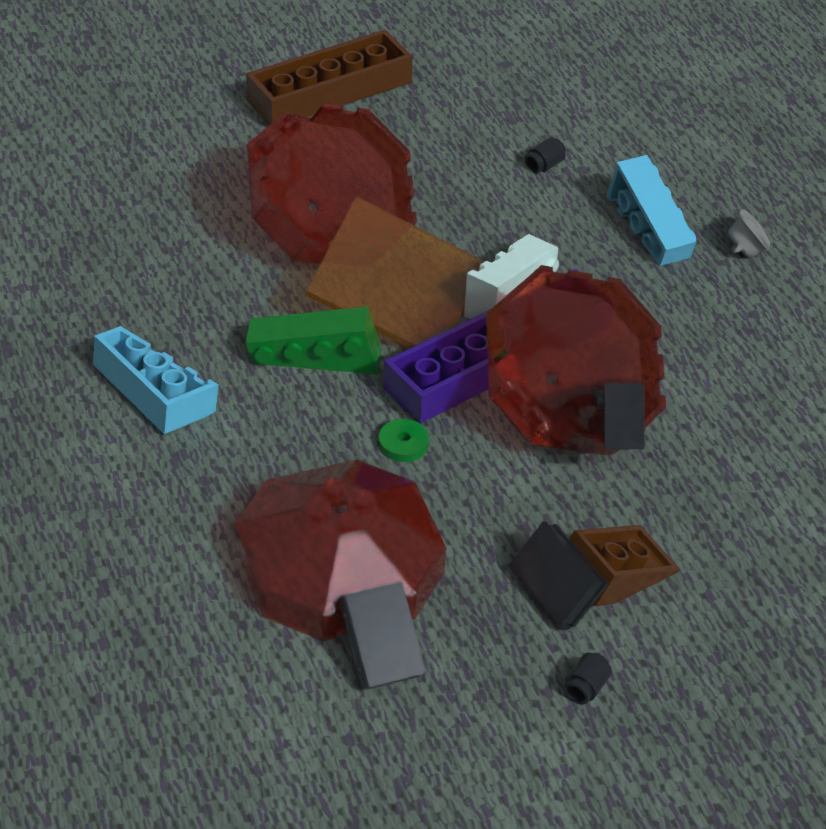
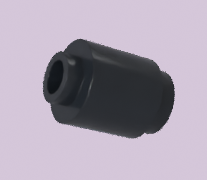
(545, 155)
(587, 678)

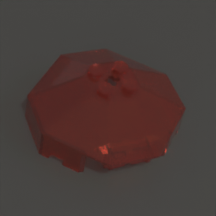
(329, 163)
(580, 334)
(309, 556)

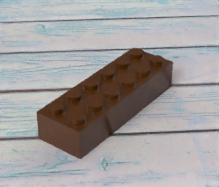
(330, 76)

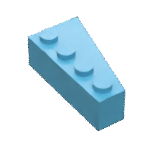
(651, 210)
(152, 382)

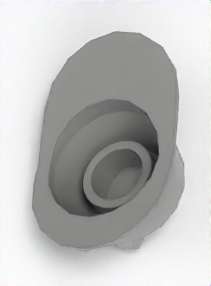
(748, 235)

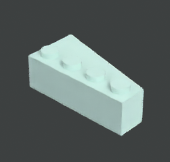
(503, 275)

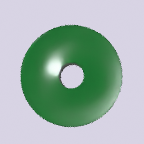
(403, 451)

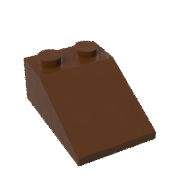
(625, 559)

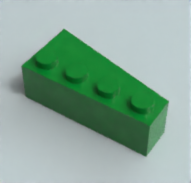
(317, 340)

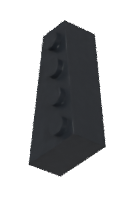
(620, 412)

